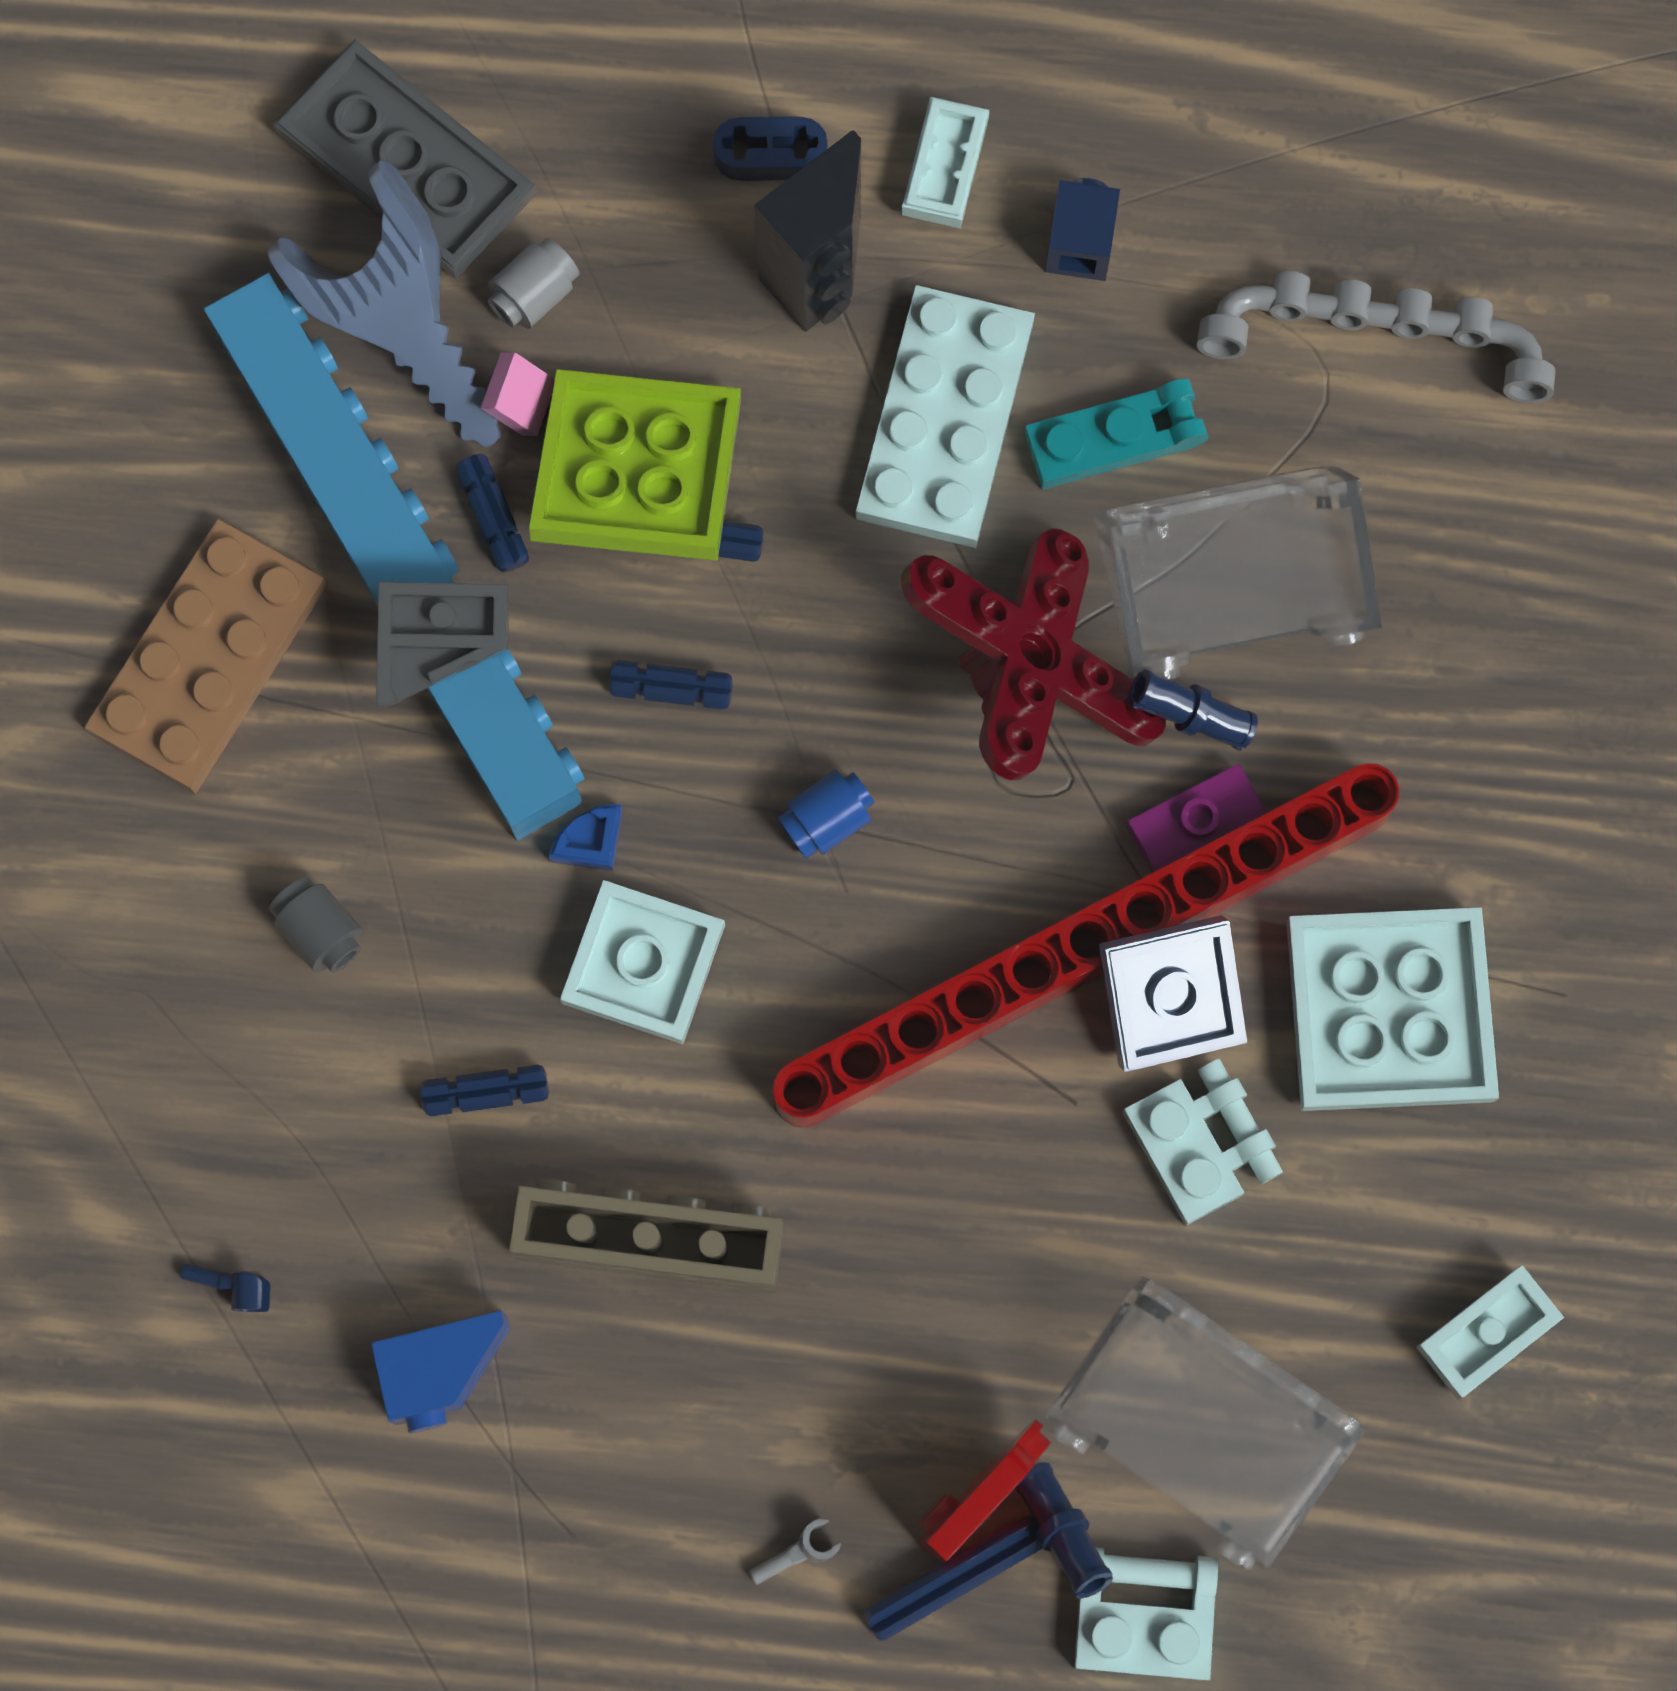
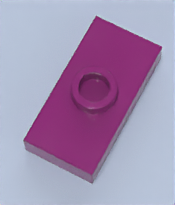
(1195, 818)

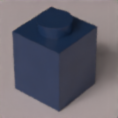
(1083, 229)

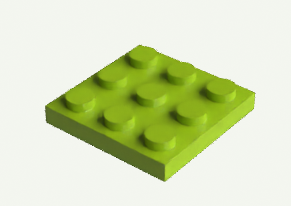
(636, 465)

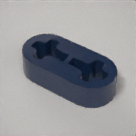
(769, 146)

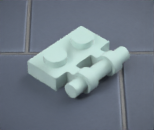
(1184, 1150)

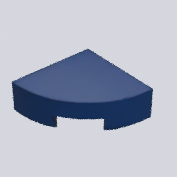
(590, 839)

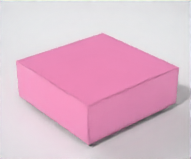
(518, 394)

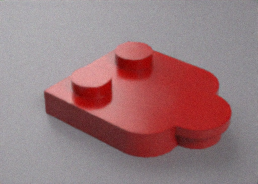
(956, 1519)

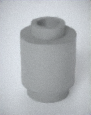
(532, 284)

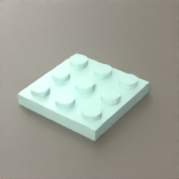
(1392, 1009)

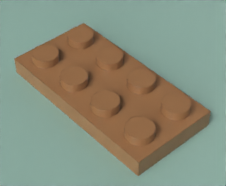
(206, 656)

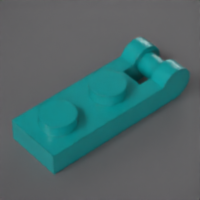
(1114, 435)

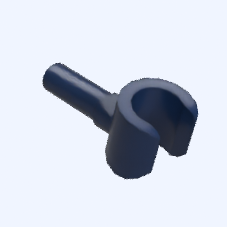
(249, 1291)

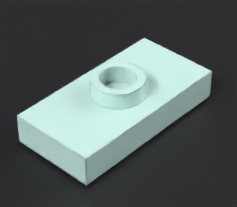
(945, 162)

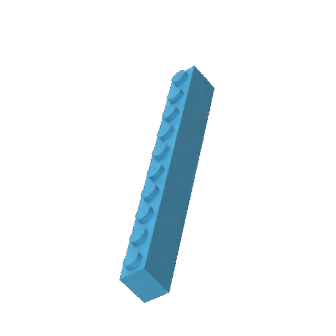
(387, 544)

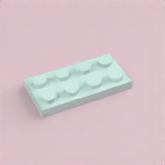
(945, 416)

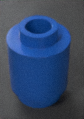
(826, 813)

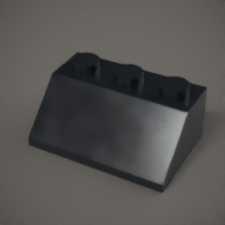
(811, 235)

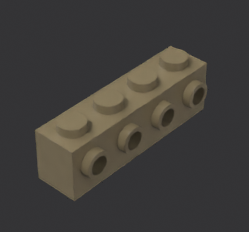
(646, 1237)

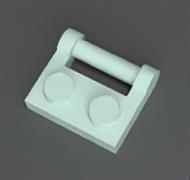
(1150, 1637)

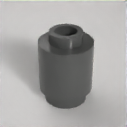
(316, 925)

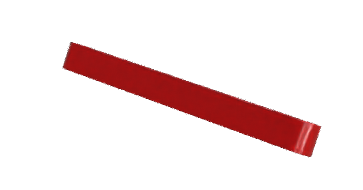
(1106, 919)

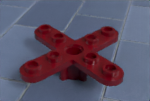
(1026, 652)

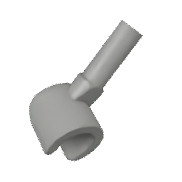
(794, 1555)

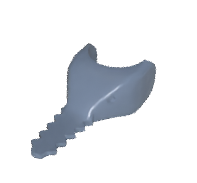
(395, 302)

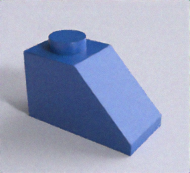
(436, 1368)

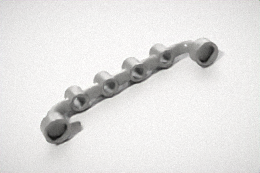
(1410, 317)

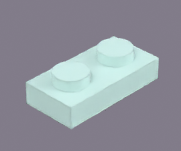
(1490, 1332)

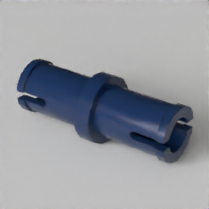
(1192, 709)
(1064, 1531)

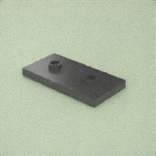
(371, 114)

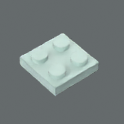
(642, 962)

